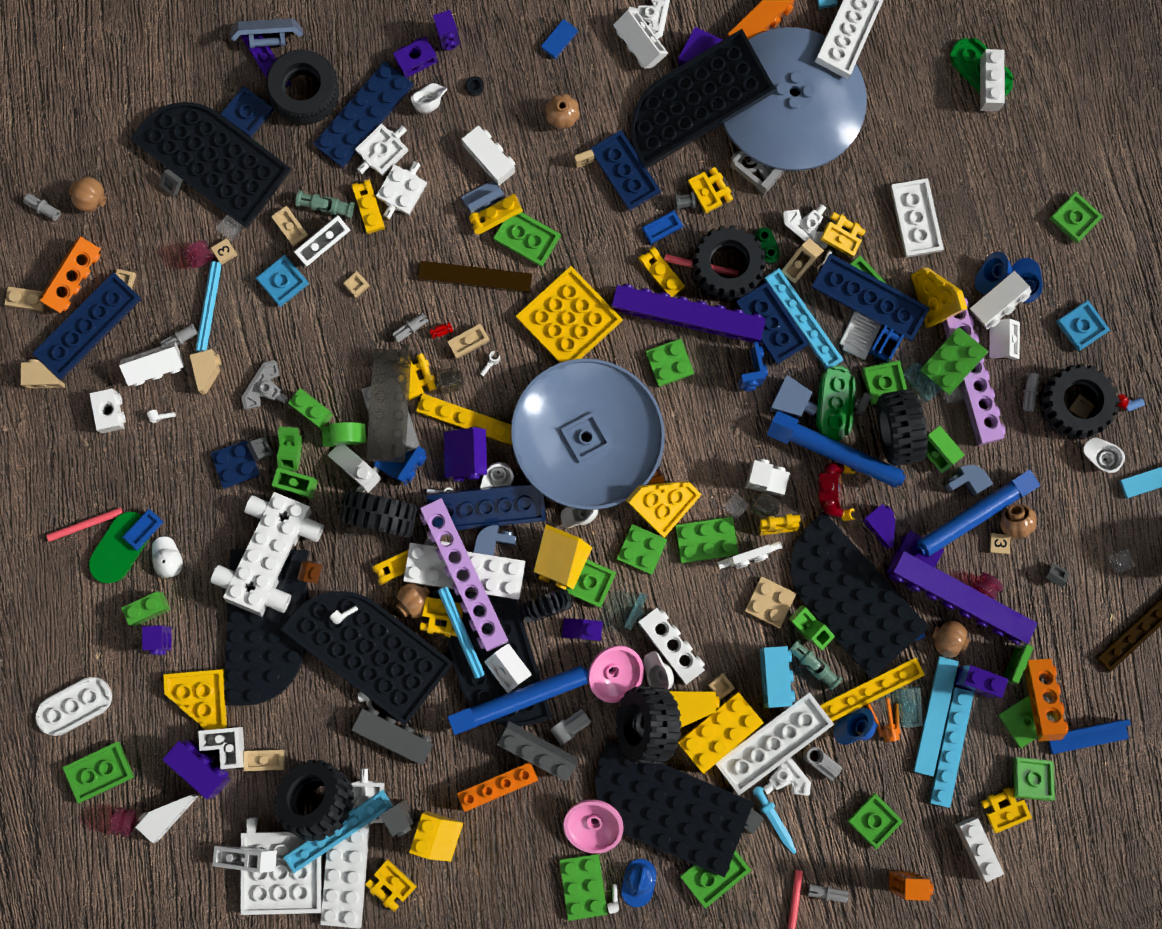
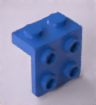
(752, 380)
(403, 471)

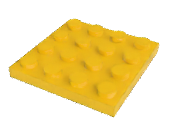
(569, 317)

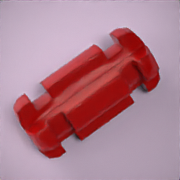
(441, 330)

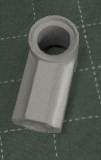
(568, 728)
(823, 763)

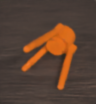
(890, 731)

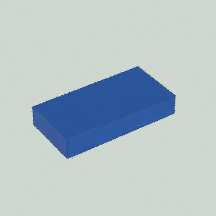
(559, 39)
(662, 227)
(143, 529)

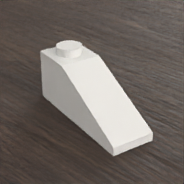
(355, 467)
(159, 821)
(245, 858)

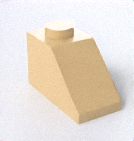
(802, 260)
(205, 369)
(37, 376)

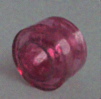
(198, 254)
(988, 585)
(123, 822)

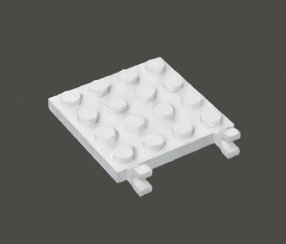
(280, 889)

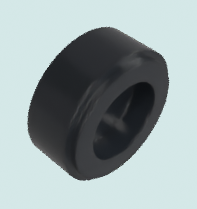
(474, 86)

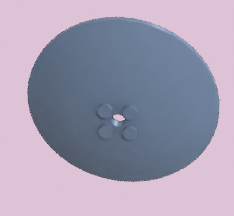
(803, 129)
(593, 400)

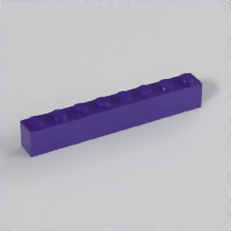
(688, 314)
(961, 597)

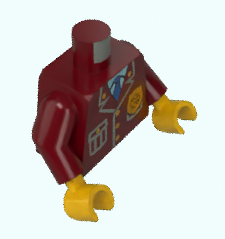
(831, 490)

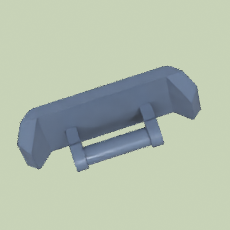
(265, 26)

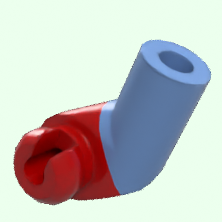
(1129, 405)

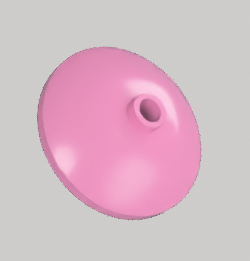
(626, 673)
(591, 834)

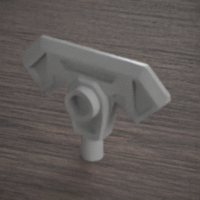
(263, 386)

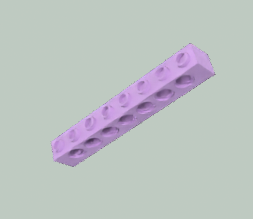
(983, 434)
(438, 510)

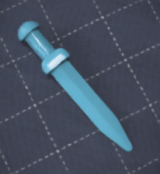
(768, 808)

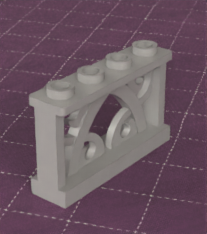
(769, 175)

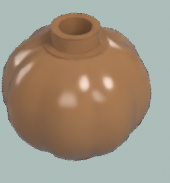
(562, 111)
(87, 194)
(1018, 521)
(412, 600)
(950, 639)

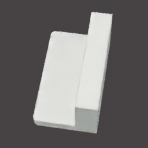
(1005, 340)
(507, 668)

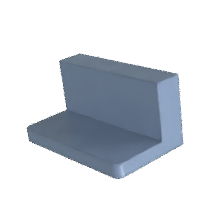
(483, 197)

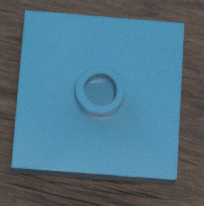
(282, 280)
(1082, 325)

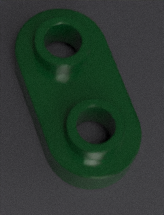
(768, 244)

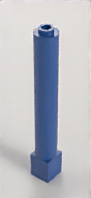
(786, 429)
(977, 514)
(518, 699)

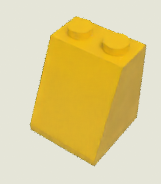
(561, 557)
(695, 705)
(436, 837)

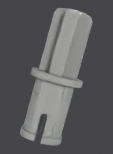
(41, 206)
(410, 327)
(181, 336)
(1030, 392)
(828, 893)

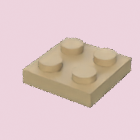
(770, 602)

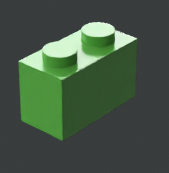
(310, 408)
(942, 450)
(294, 483)
(146, 609)

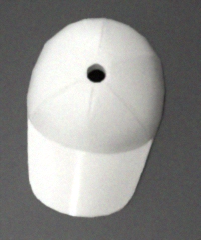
(428, 98)
(1098, 449)
(496, 478)
(572, 517)
(166, 549)
(657, 672)

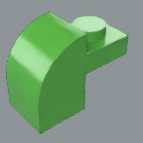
(344, 433)
(289, 448)
(810, 628)

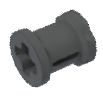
(685, 200)

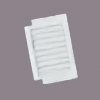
(859, 335)

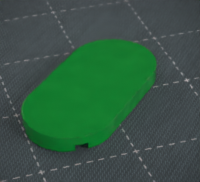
(966, 60)
(836, 403)
(113, 554)

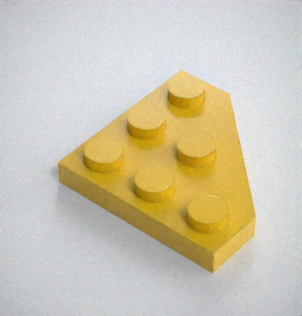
(938, 294)
(663, 503)
(199, 696)

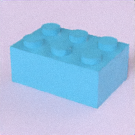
(776, 677)

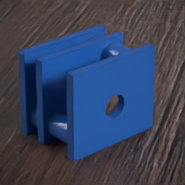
(890, 334)

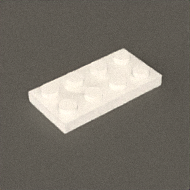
(916, 218)

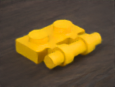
(705, 192)
(839, 238)
(415, 385)
(778, 525)
(435, 610)
(1008, 815)
(395, 881)

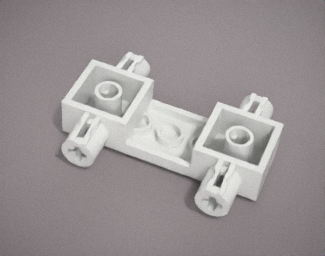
(267, 554)

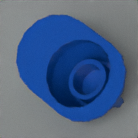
(992, 272)
(1031, 273)
(855, 727)
(638, 883)

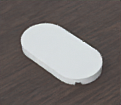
(73, 706)

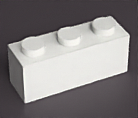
(640, 39)
(992, 80)
(489, 155)
(322, 240)
(1001, 300)
(151, 364)
(979, 849)

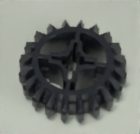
(546, 606)

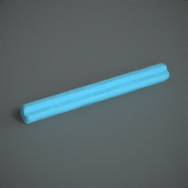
(208, 306)
(461, 632)

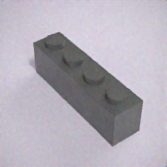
(392, 736)
(537, 751)
(399, 819)

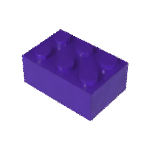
(197, 768)

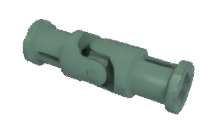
(323, 204)
(813, 663)

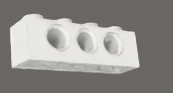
(685, 673)

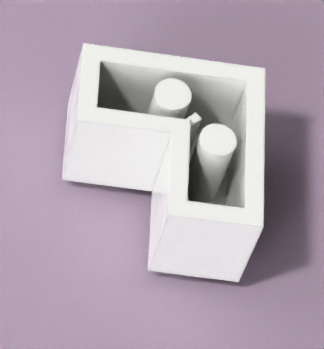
(765, 478)
(228, 741)

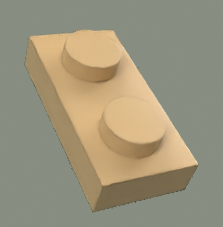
(290, 226)
(24, 299)
(468, 341)
(264, 760)

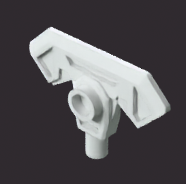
(654, 15)
(806, 227)
(788, 774)

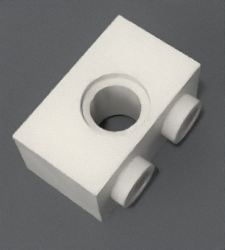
(100, 402)

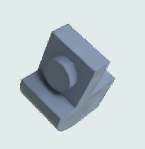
(972, 476)
(488, 538)

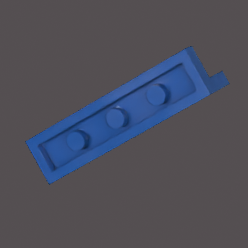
(1091, 736)

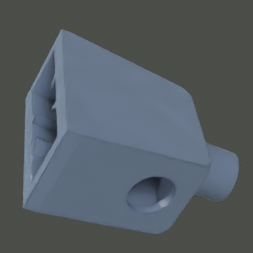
(793, 399)

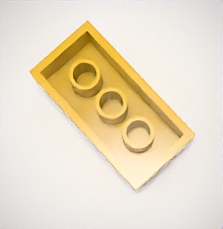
(720, 732)

